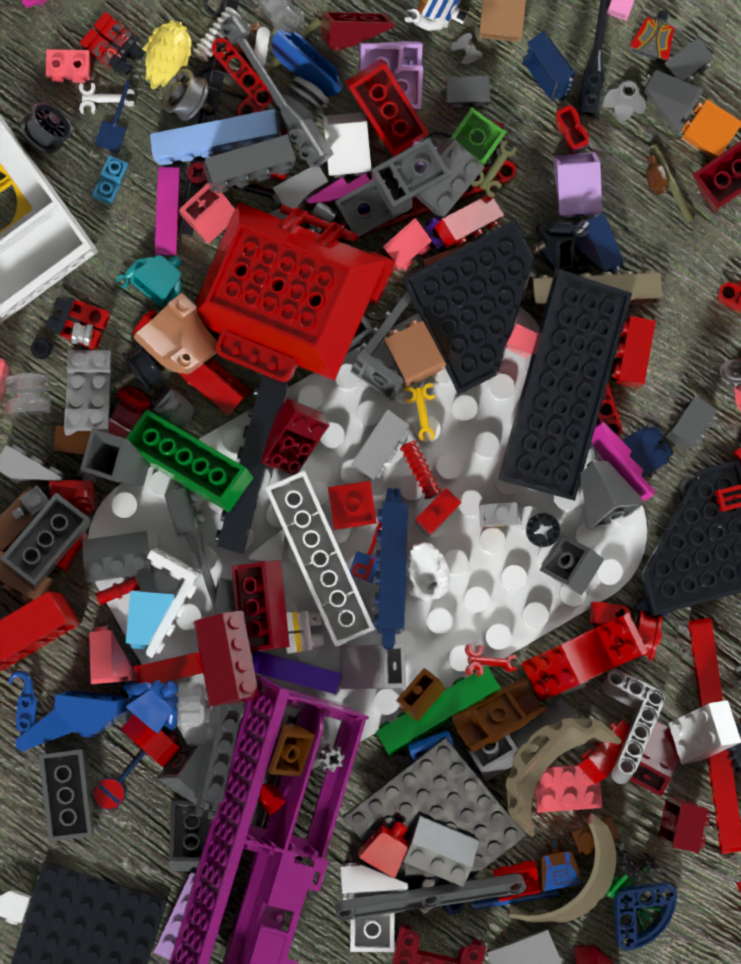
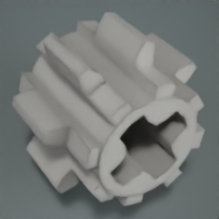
(325, 761)

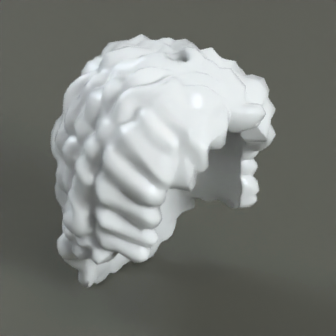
(428, 571)

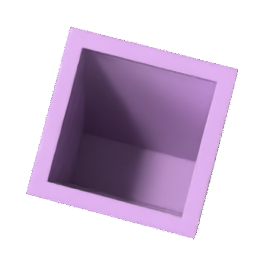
(578, 184)

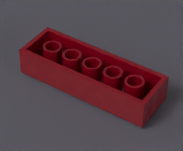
(683, 824)

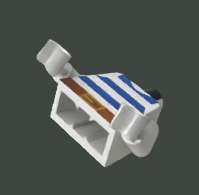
(436, 14)

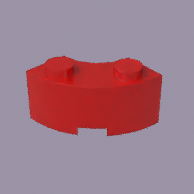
(159, 745)

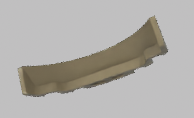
(537, 756)
(591, 892)

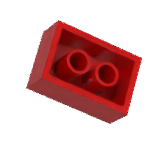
(634, 352)

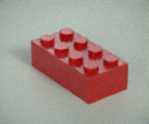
(386, 107)

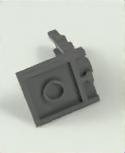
(373, 369)

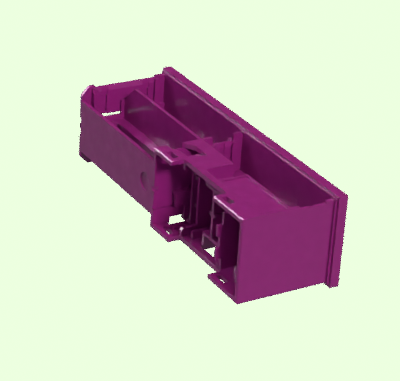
(276, 873)

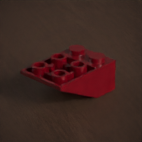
(293, 436)
(657, 761)

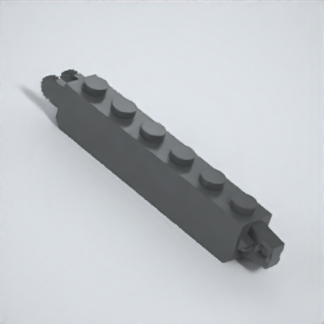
(217, 757)

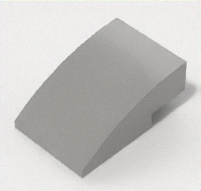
(530, 949)

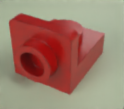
(271, 798)

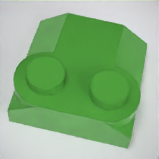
(478, 135)

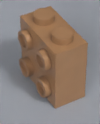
(502, 20)

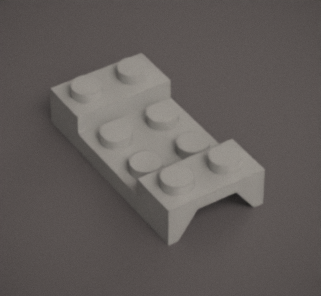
(87, 391)

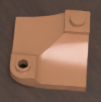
(178, 337)

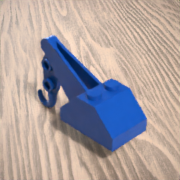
(73, 712)

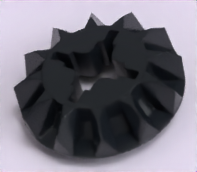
(538, 539)

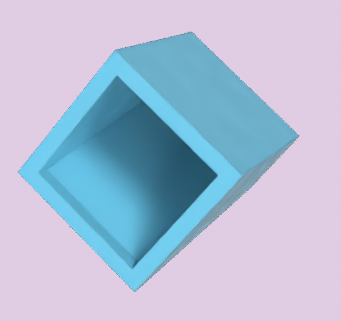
(145, 616)

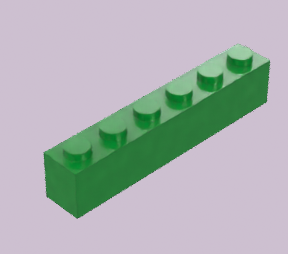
(460, 696)

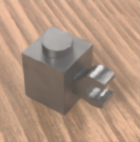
(33, 503)

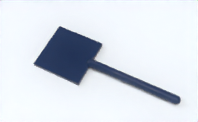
(110, 135)

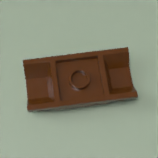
(497, 715)

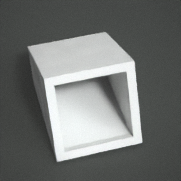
(349, 142)

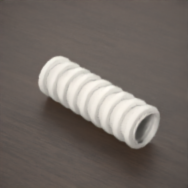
(203, 49)

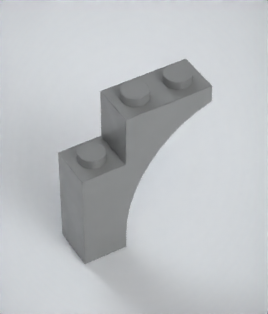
(298, 189)

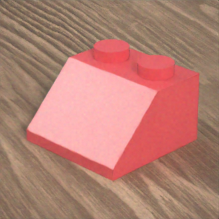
(407, 245)

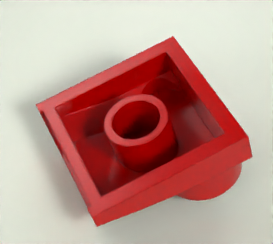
(78, 493)

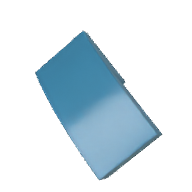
(110, 180)

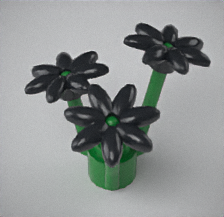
(631, 870)

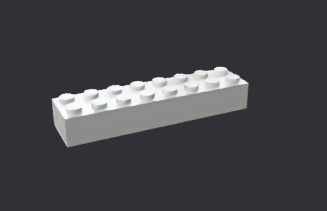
(320, 558)

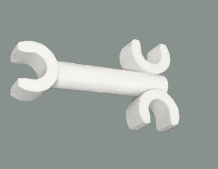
(90, 98)

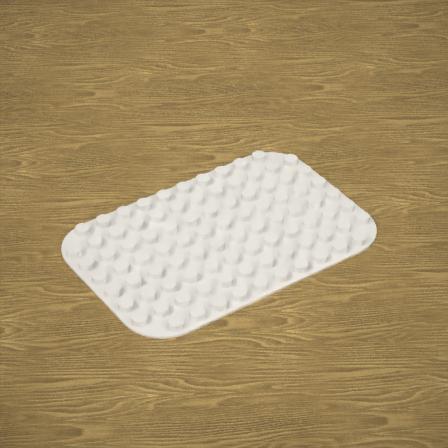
(495, 573)

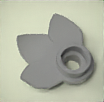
(623, 103)

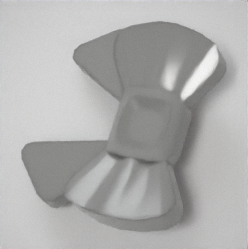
(465, 41)

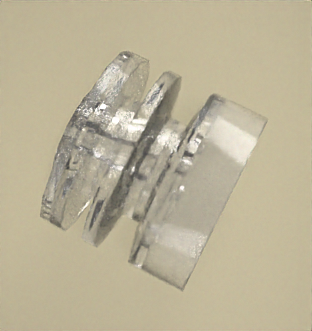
(27, 395)

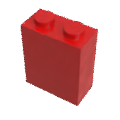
(438, 511)

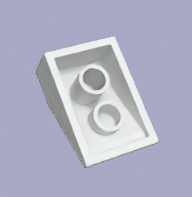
(364, 882)

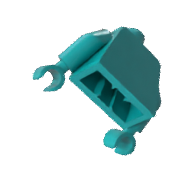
(155, 278)

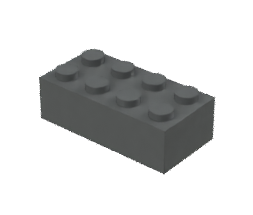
(249, 163)
(45, 541)
(66, 795)

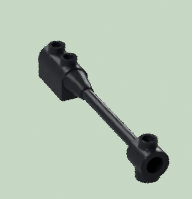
(594, 73)

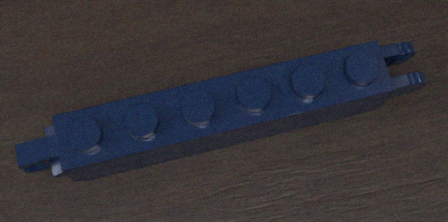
(392, 567)

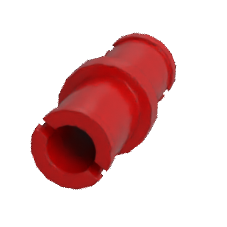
(117, 591)

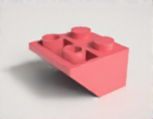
(208, 213)

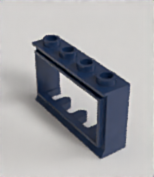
(549, 67)

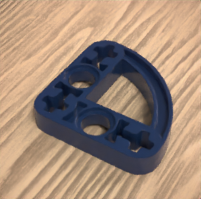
(633, 902)

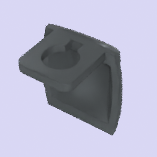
(172, 407)

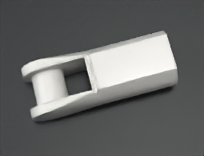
(261, 44)

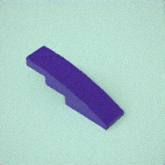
(296, 672)

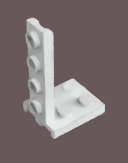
(178, 570)

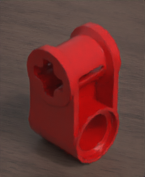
(604, 612)

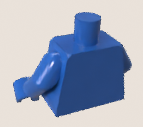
(154, 703)

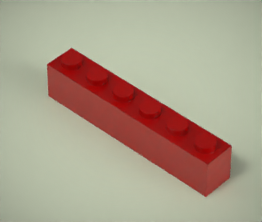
(210, 379)

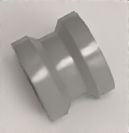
(82, 334)

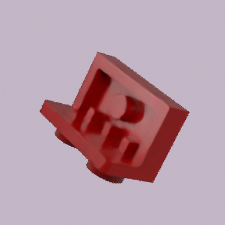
(530, 875)

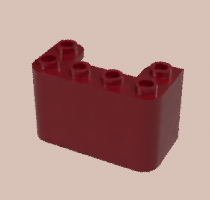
(407, 951)

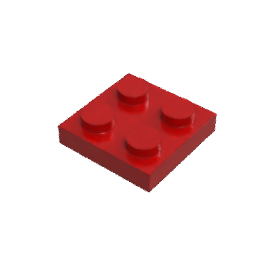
(352, 505)

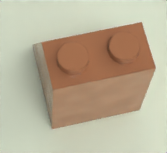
(414, 353)

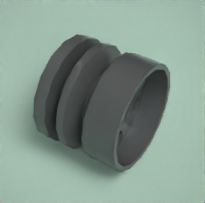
(305, 99)

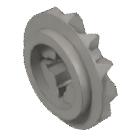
(727, 370)

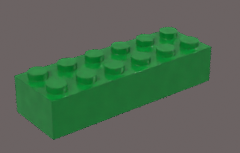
(189, 461)

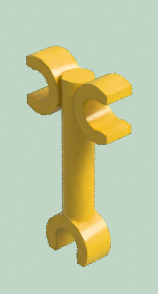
(420, 395)

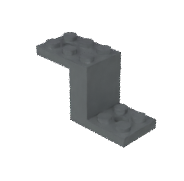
(392, 188)

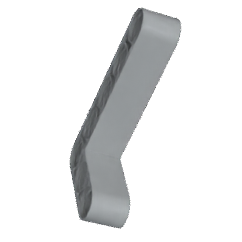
(645, 708)

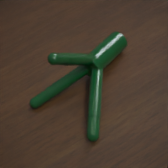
(640, 911)

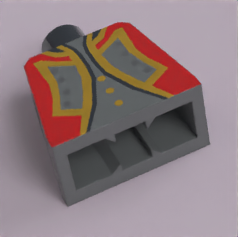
(654, 38)

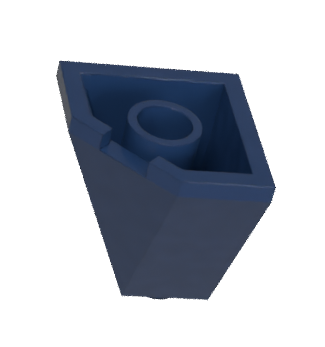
(599, 246)

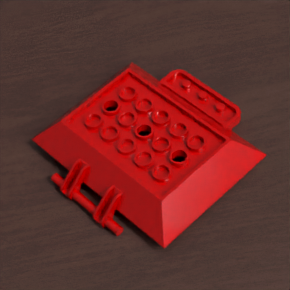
(281, 328)

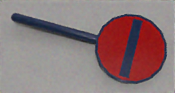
(110, 792)

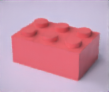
(566, 789)

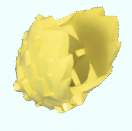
(166, 53)

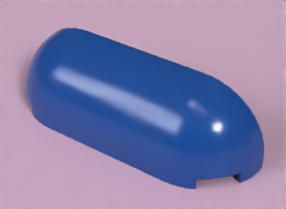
(306, 62)

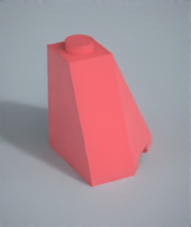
(108, 658)

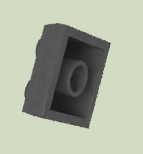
(572, 564)

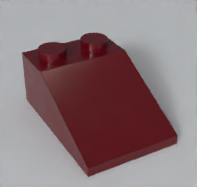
(352, 28)

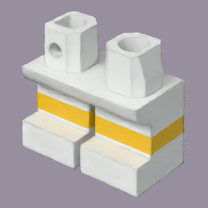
(303, 641)

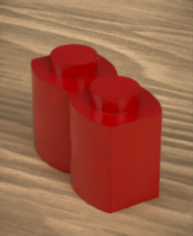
(569, 125)

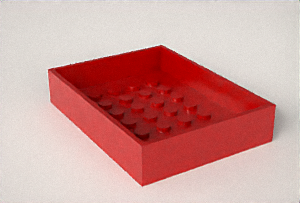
(35, 627)

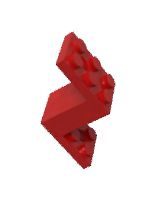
(584, 657)

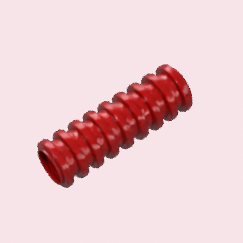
(420, 469)

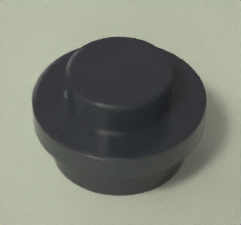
(41, 348)

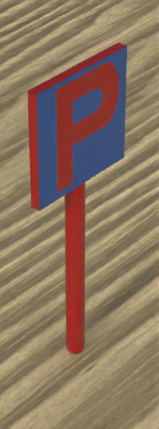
(364, 565)

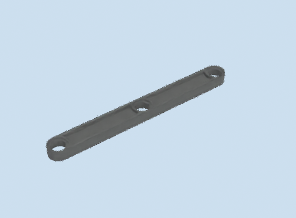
(419, 898)

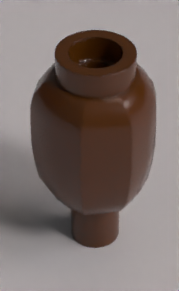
(656, 176)

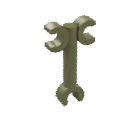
(486, 182)

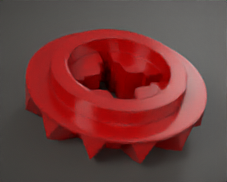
(134, 398)

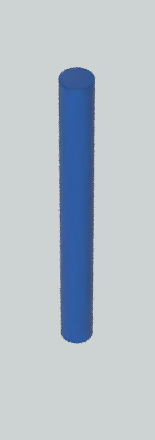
(492, 902)

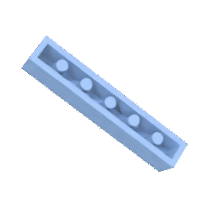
(214, 137)

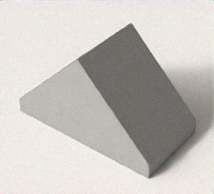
(270, 550)

